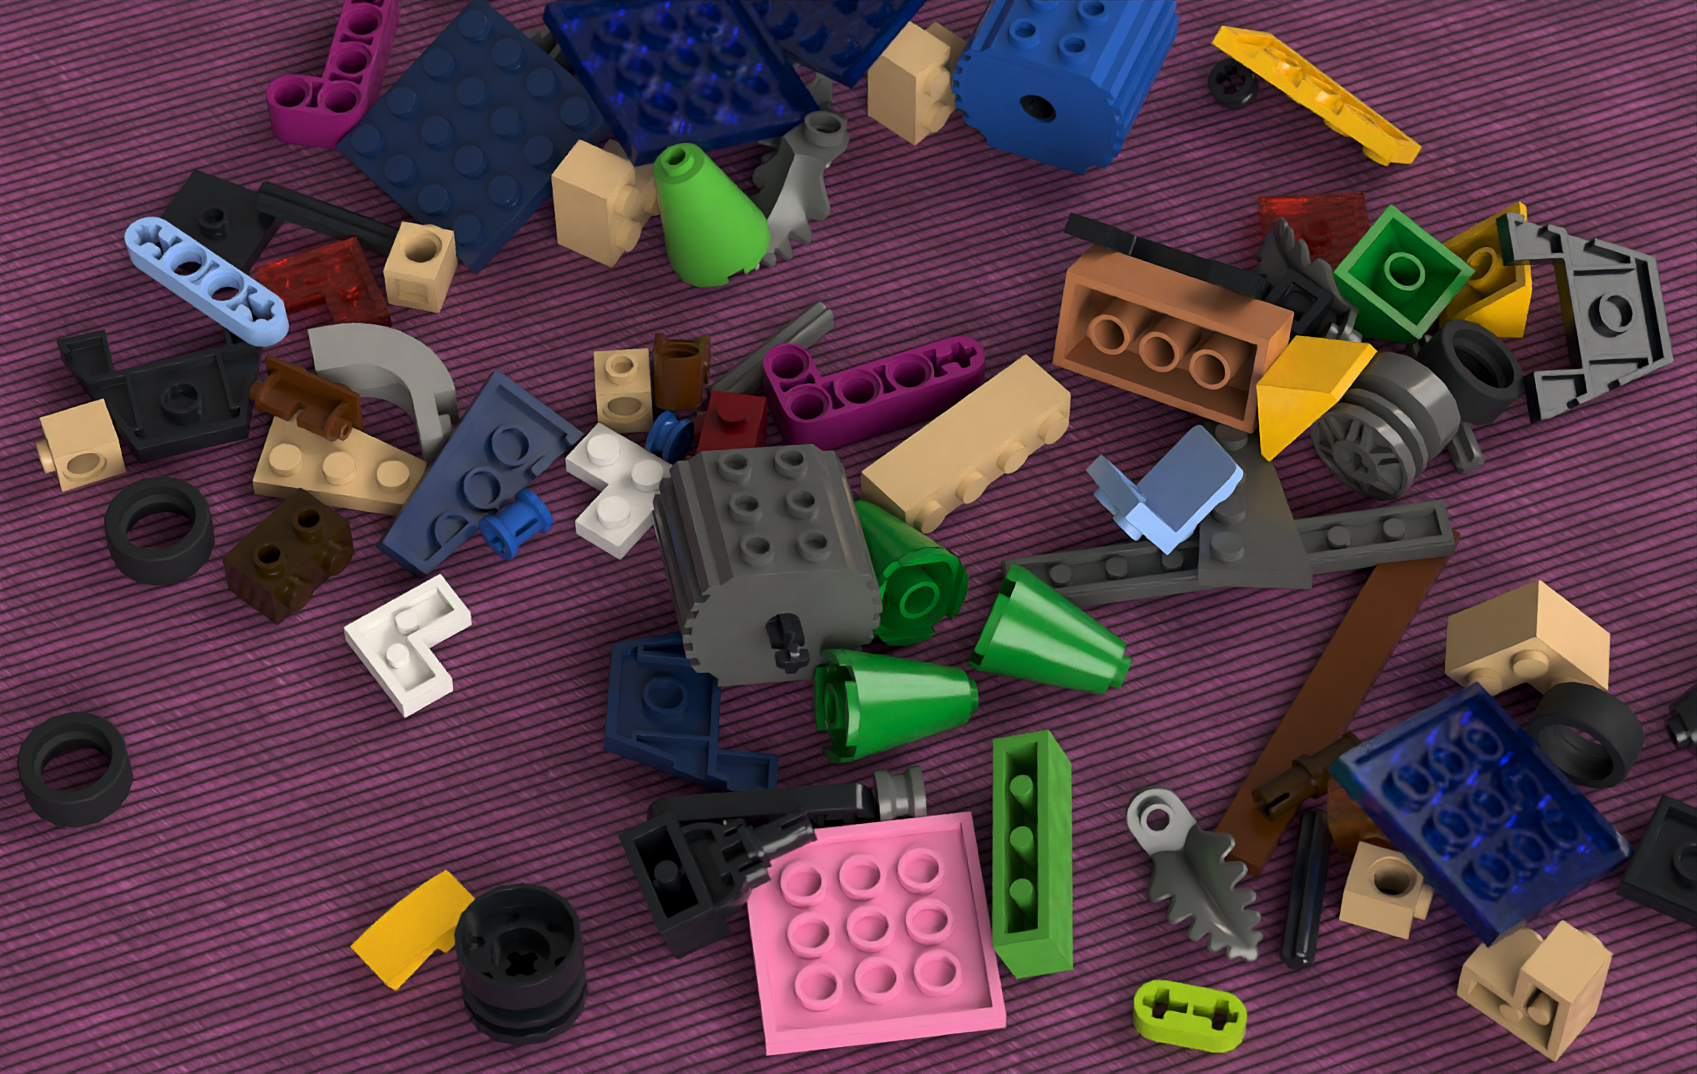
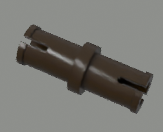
(1304, 780)

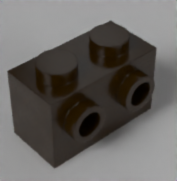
(289, 556)

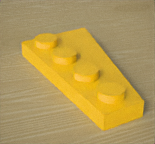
(1318, 92)

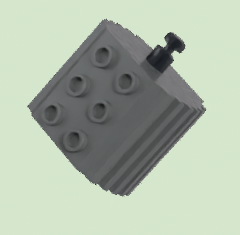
(765, 562)

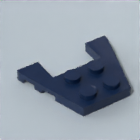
(670, 718)

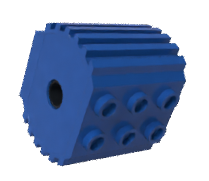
(1062, 75)

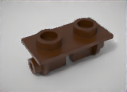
(327, 406)

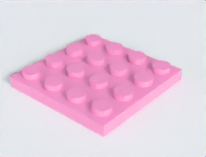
(875, 937)

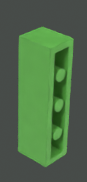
(1032, 855)

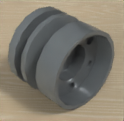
(1386, 426)

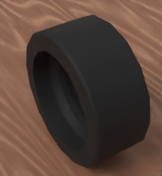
(1486, 357)
(151, 497)
(1600, 717)
(68, 733)

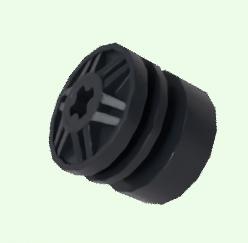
(521, 964)

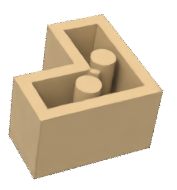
(914, 81)
(602, 201)
(1528, 639)
(1538, 985)

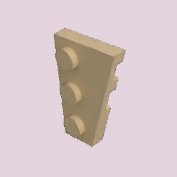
(344, 474)

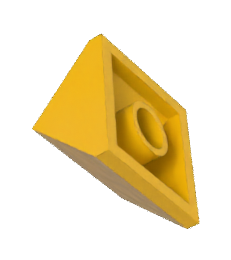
(1495, 293)
(1304, 386)

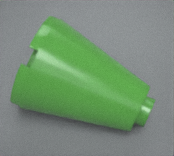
(706, 218)

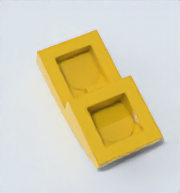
(414, 929)

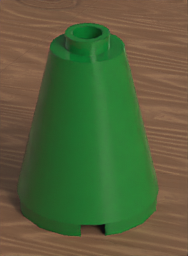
(914, 576)
(1047, 639)
(886, 702)

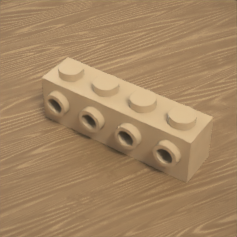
(969, 446)

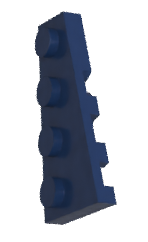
(485, 461)

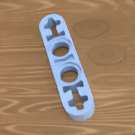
(202, 284)

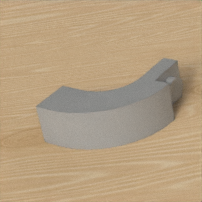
(392, 368)

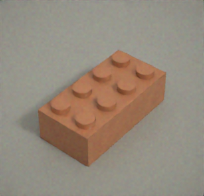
(1168, 336)

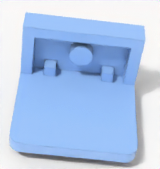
(1173, 493)

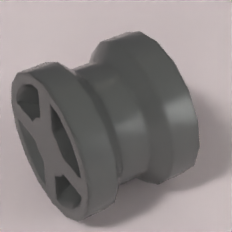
(899, 794)

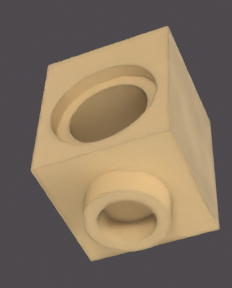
(420, 267)
(624, 390)
(80, 445)
(1368, 907)

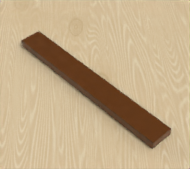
(1331, 696)

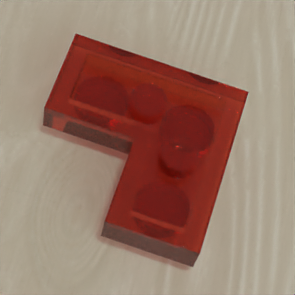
(328, 276)

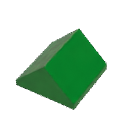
(1399, 279)

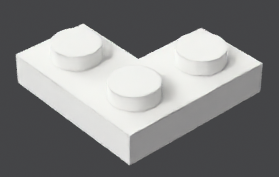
(627, 484)
(398, 638)

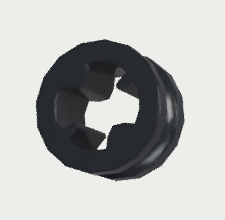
(1222, 72)

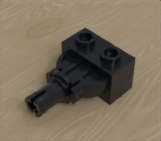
(706, 870)

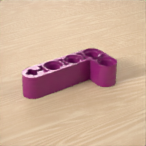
(329, 106)
(870, 396)

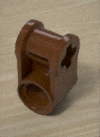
(680, 372)

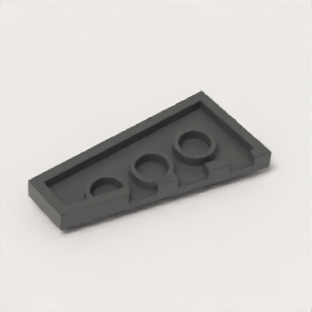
(1252, 532)

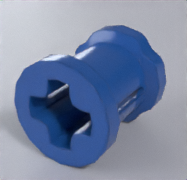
(516, 524)

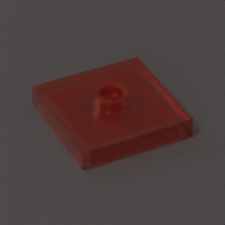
(1324, 221)

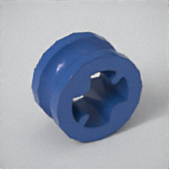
(670, 437)

